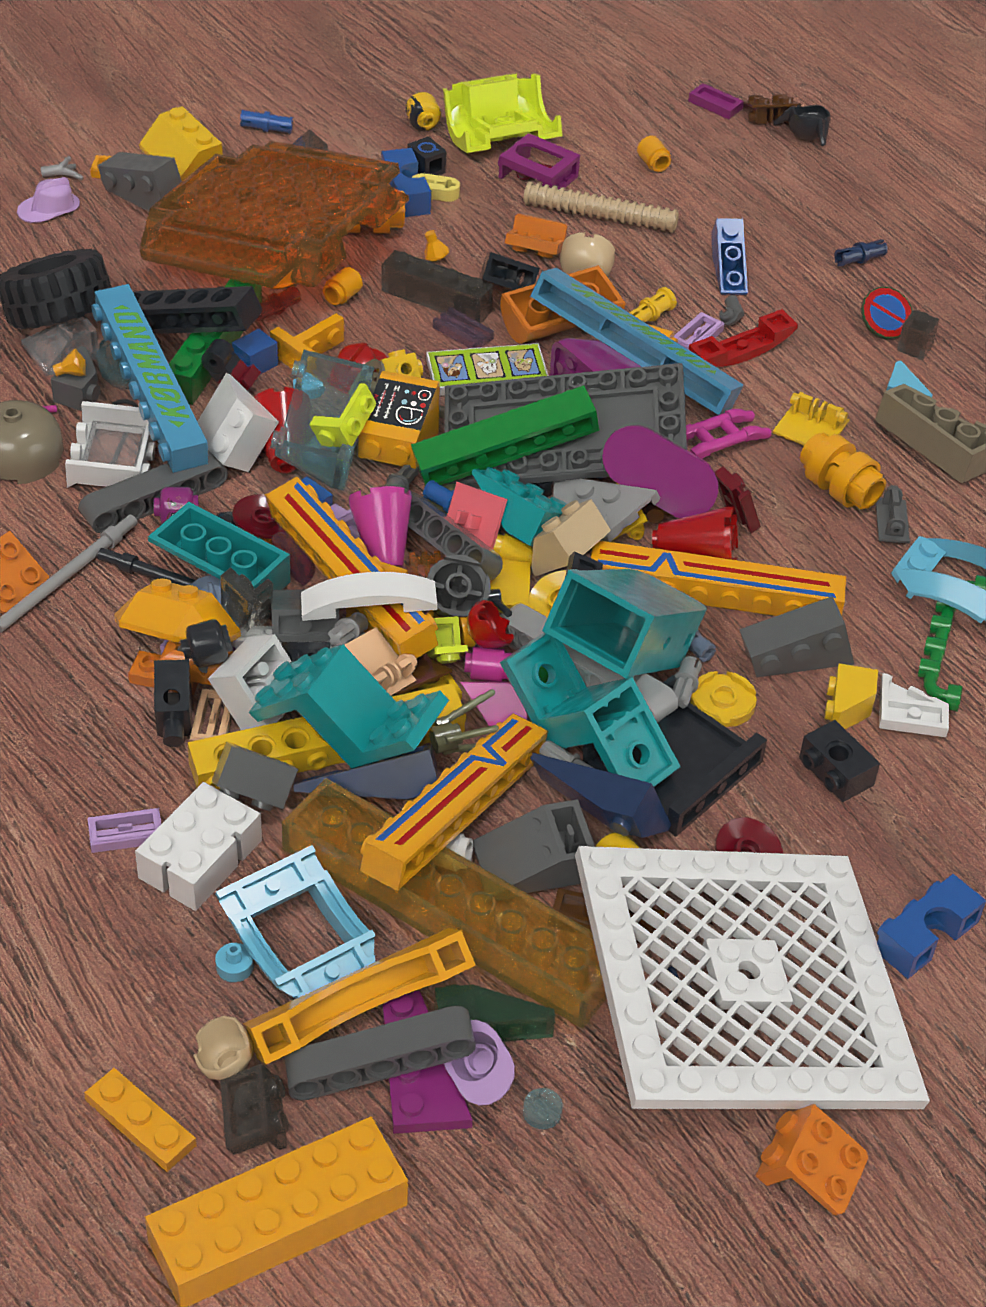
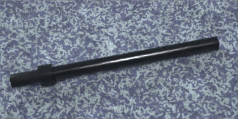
(131, 563)

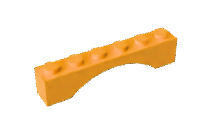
(318, 1011)

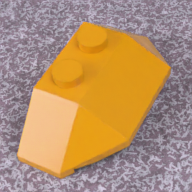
(169, 608)

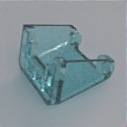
(321, 389)

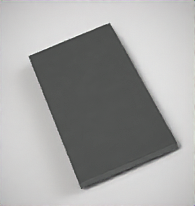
(621, 397)

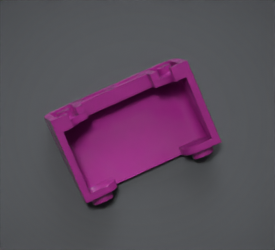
(584, 355)

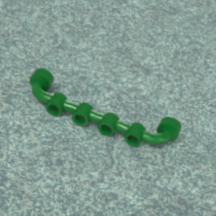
(935, 648)

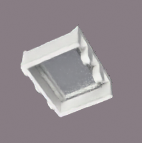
(109, 445)

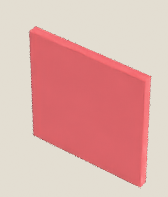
(477, 512)

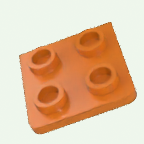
(18, 572)
(816, 1156)

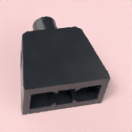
(507, 272)
(173, 710)

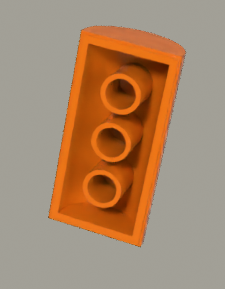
(531, 320)

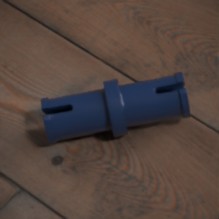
(860, 252)

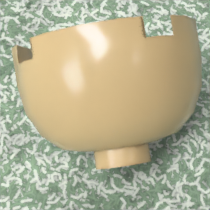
(586, 252)

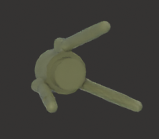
(446, 736)

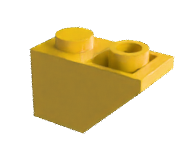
(852, 694)

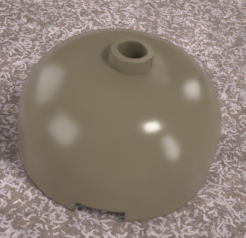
(28, 441)

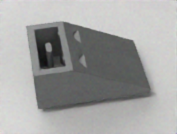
(536, 848)

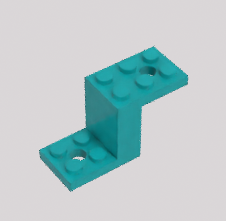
(348, 706)
(602, 714)

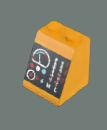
(402, 416)

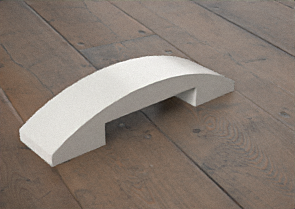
(367, 590)

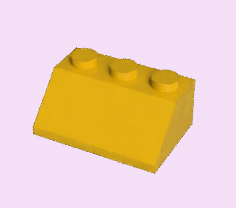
(183, 138)

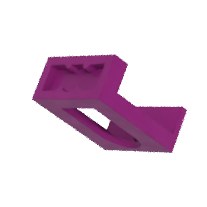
(559, 175)

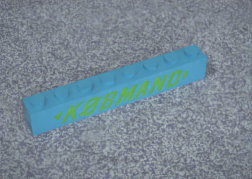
(634, 338)
(150, 379)

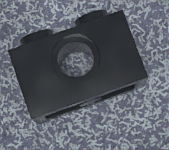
(839, 760)

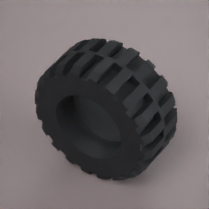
(52, 288)

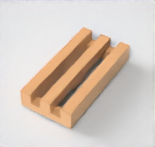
(200, 714)

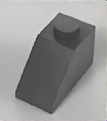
(72, 389)

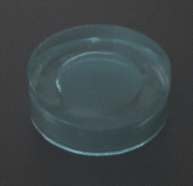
(542, 1108)

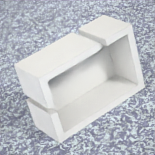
(199, 845)

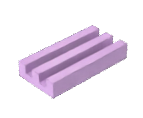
(711, 328)
(125, 835)

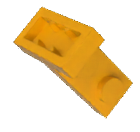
(315, 339)

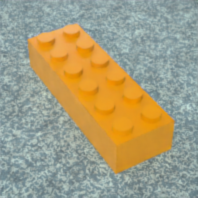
(276, 1212)

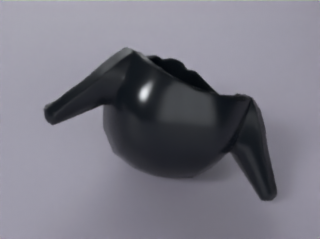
(807, 122)

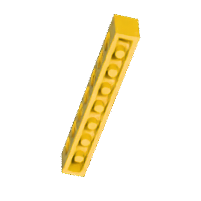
(293, 741)

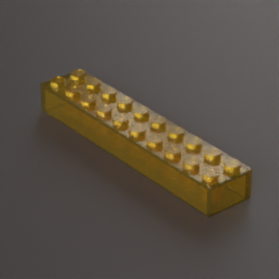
(503, 926)

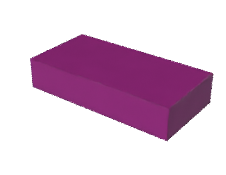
(715, 101)

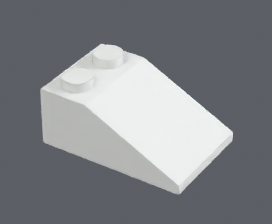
(236, 425)

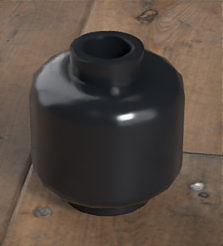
(206, 643)

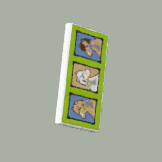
(485, 364)

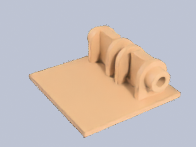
(382, 662)

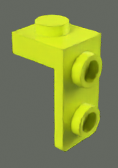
(346, 429)
(449, 641)

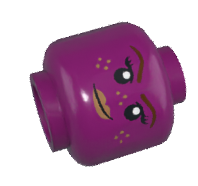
(172, 500)

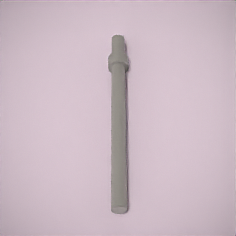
(108, 538)

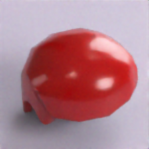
(487, 626)

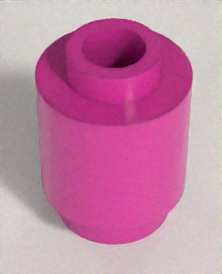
(485, 664)

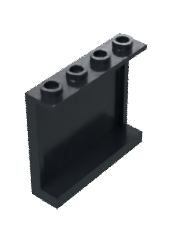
(709, 759)

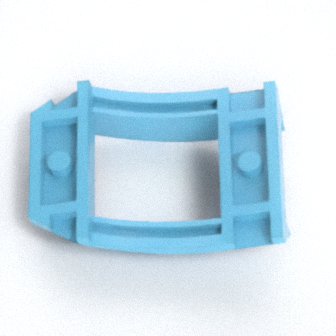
(917, 575)
(279, 884)

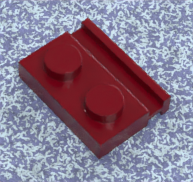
(733, 495)

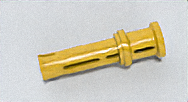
(651, 307)

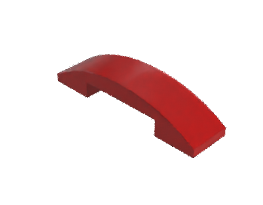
(747, 345)

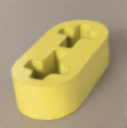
(442, 187)

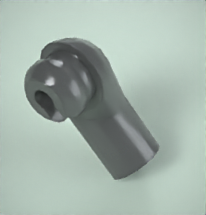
(733, 313)

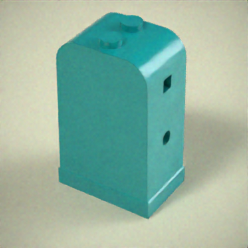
(624, 620)

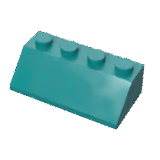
(218, 545)

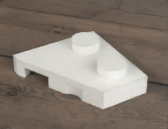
(911, 710)

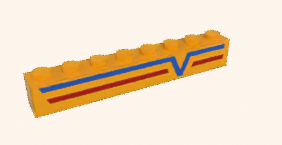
(339, 554)
(726, 581)
(451, 802)

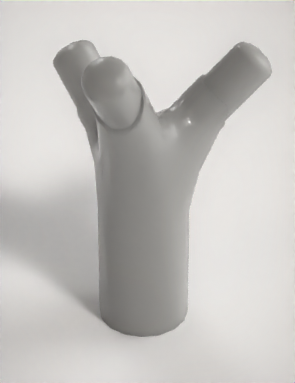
(61, 169)

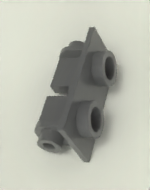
(892, 516)

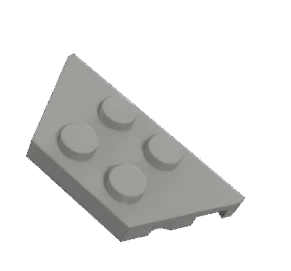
(614, 501)

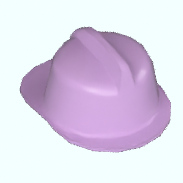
(50, 200)
(487, 1071)

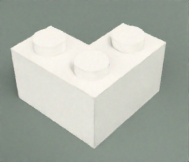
(246, 674)

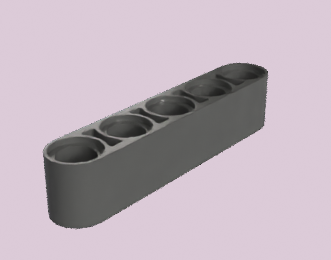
(137, 493)
(449, 536)
(379, 1053)

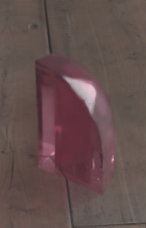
(301, 566)

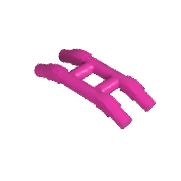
(733, 437)

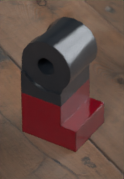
(221, 359)

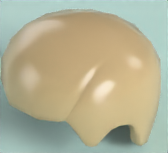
(223, 1048)

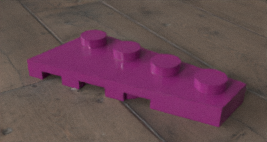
(427, 1096)

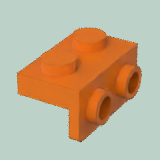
(537, 234)

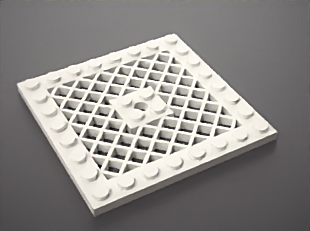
(665, 1082)

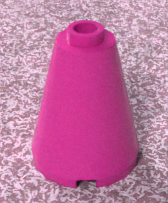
(383, 521)

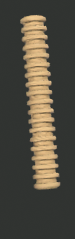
(601, 207)

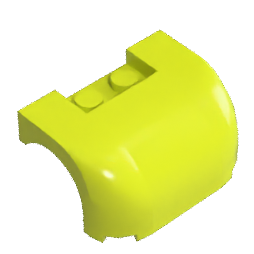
(497, 111)

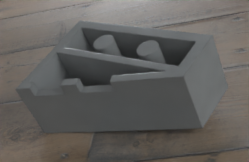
(139, 177)
(798, 640)

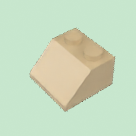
(575, 530)

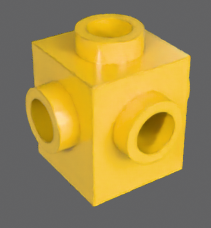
(403, 363)

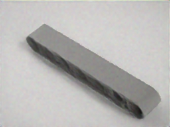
(528, 624)

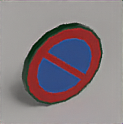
(885, 312)

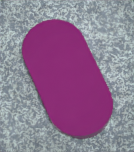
(650, 461)

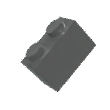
(254, 776)

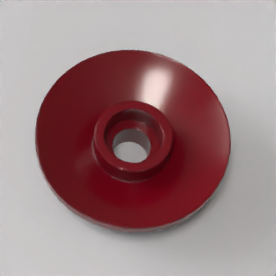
(254, 517)
(747, 835)

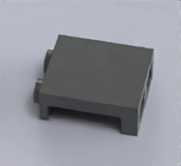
(288, 622)

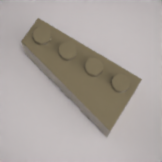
(935, 432)

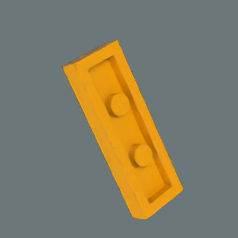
(140, 1119)

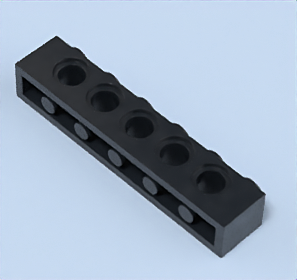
(199, 309)

